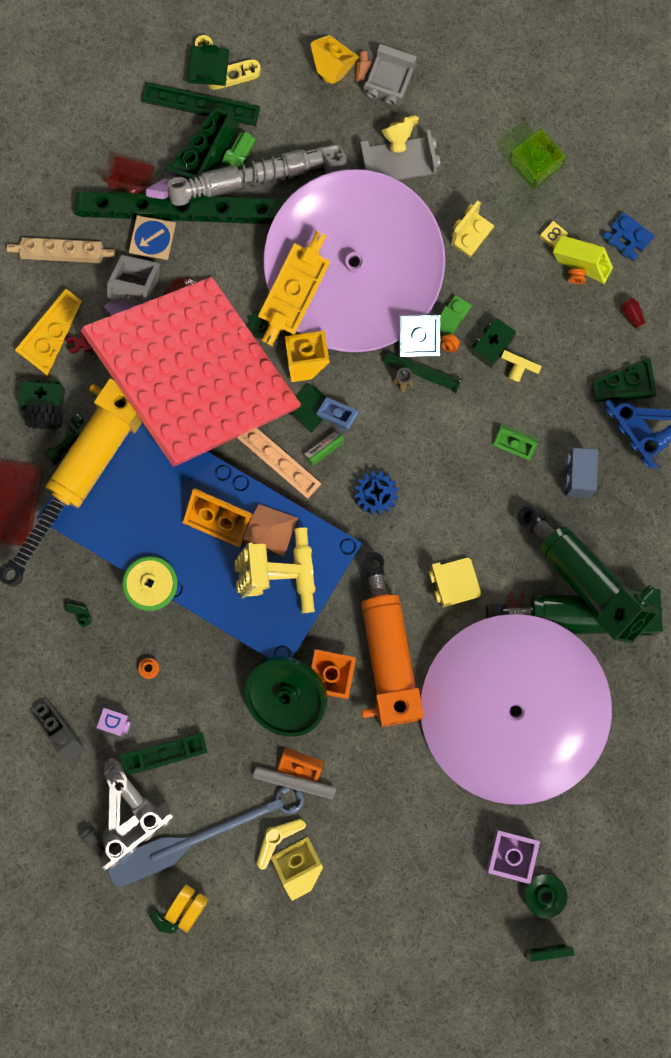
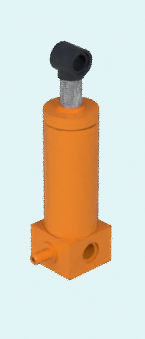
(388, 652)

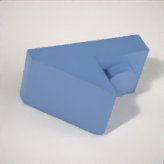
(337, 413)

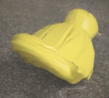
(399, 132)

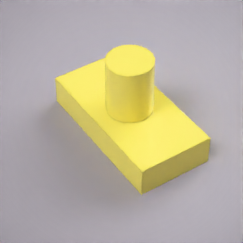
(519, 366)

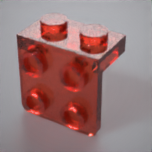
(130, 174)

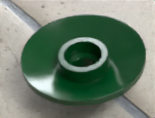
(557, 896)

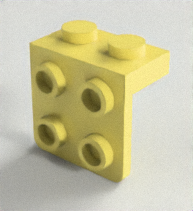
(454, 582)

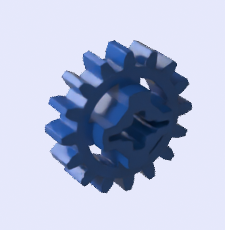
(367, 494)

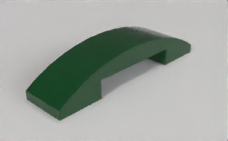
(163, 754)

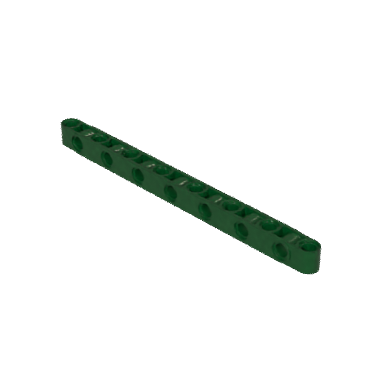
(198, 209)

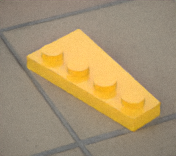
(48, 335)

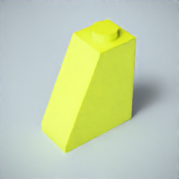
(583, 256)

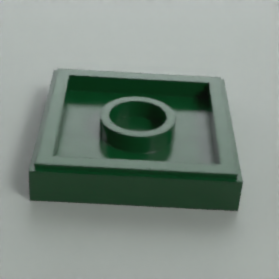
(549, 952)

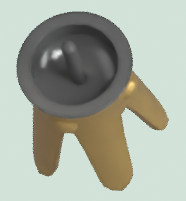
(404, 377)

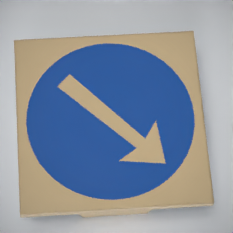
(152, 237)

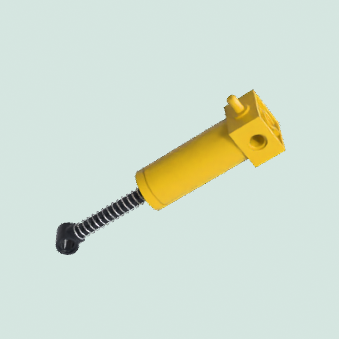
(80, 467)

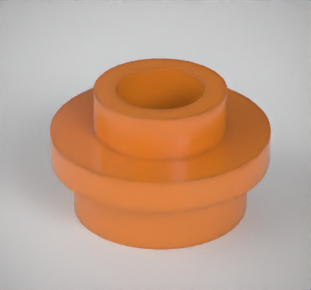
(449, 343)
(155, 668)

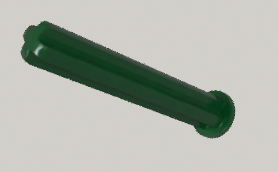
(423, 372)

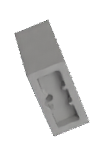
(118, 290)

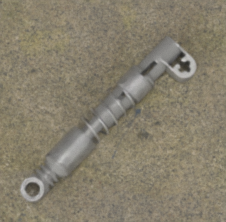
(230, 179)

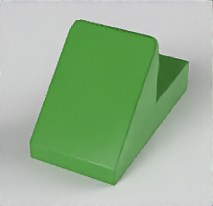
(453, 315)

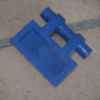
(631, 232)

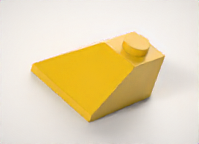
(332, 58)
(306, 355)

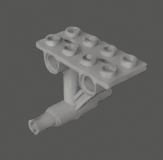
(124, 837)

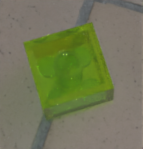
(537, 158)

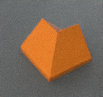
(335, 672)

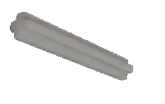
(294, 782)

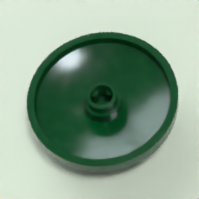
(286, 696)

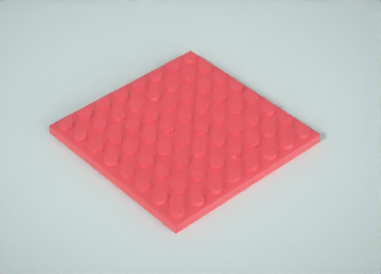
(191, 370)

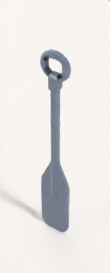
(168, 850)

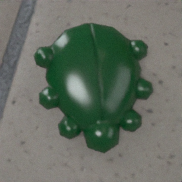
(257, 325)

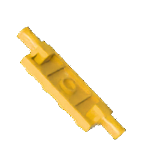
(294, 288)

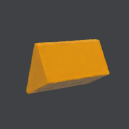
(217, 518)

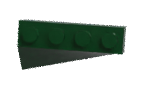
(206, 147)

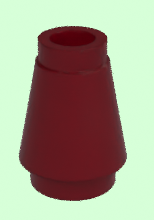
(633, 312)

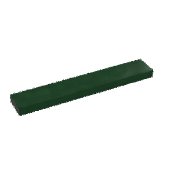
(198, 103)

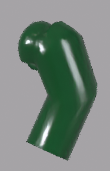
(81, 612)
(163, 925)

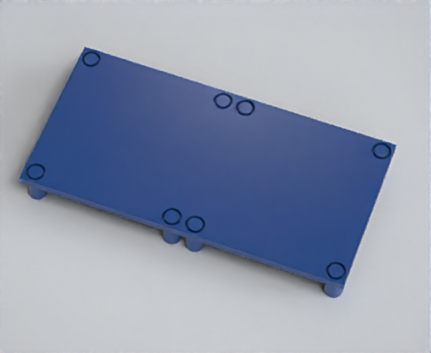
(141, 512)

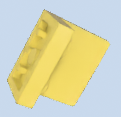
(471, 230)

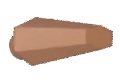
(362, 66)

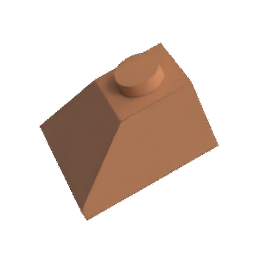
(270, 528)

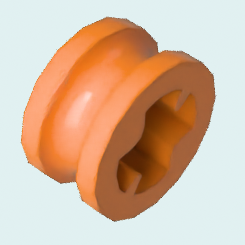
(577, 276)

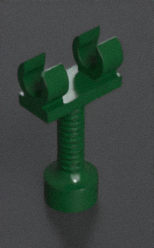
(54, 454)

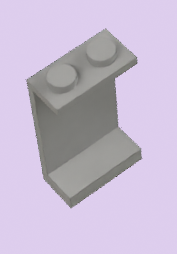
(415, 161)

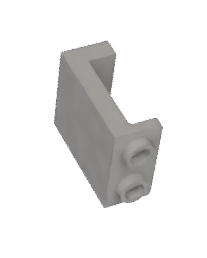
(390, 75)

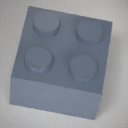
(581, 473)

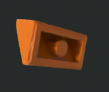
(300, 765)

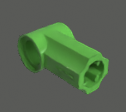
(240, 151)

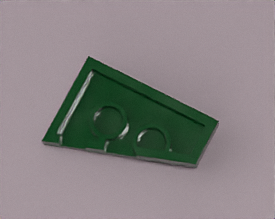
(631, 383)

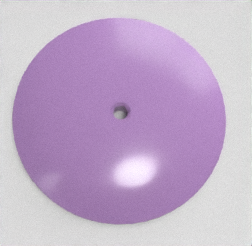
(382, 227)
(525, 665)

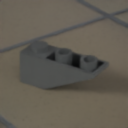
(57, 730)

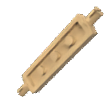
(61, 250)

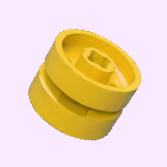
(186, 908)

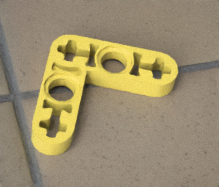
(234, 67)

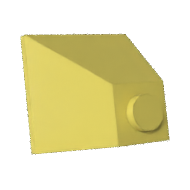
(298, 868)

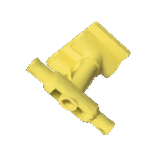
(256, 571)

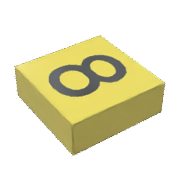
(552, 234)

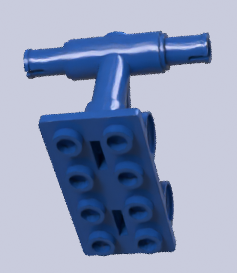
(639, 430)

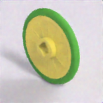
(161, 591)

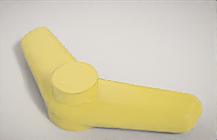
(273, 837)

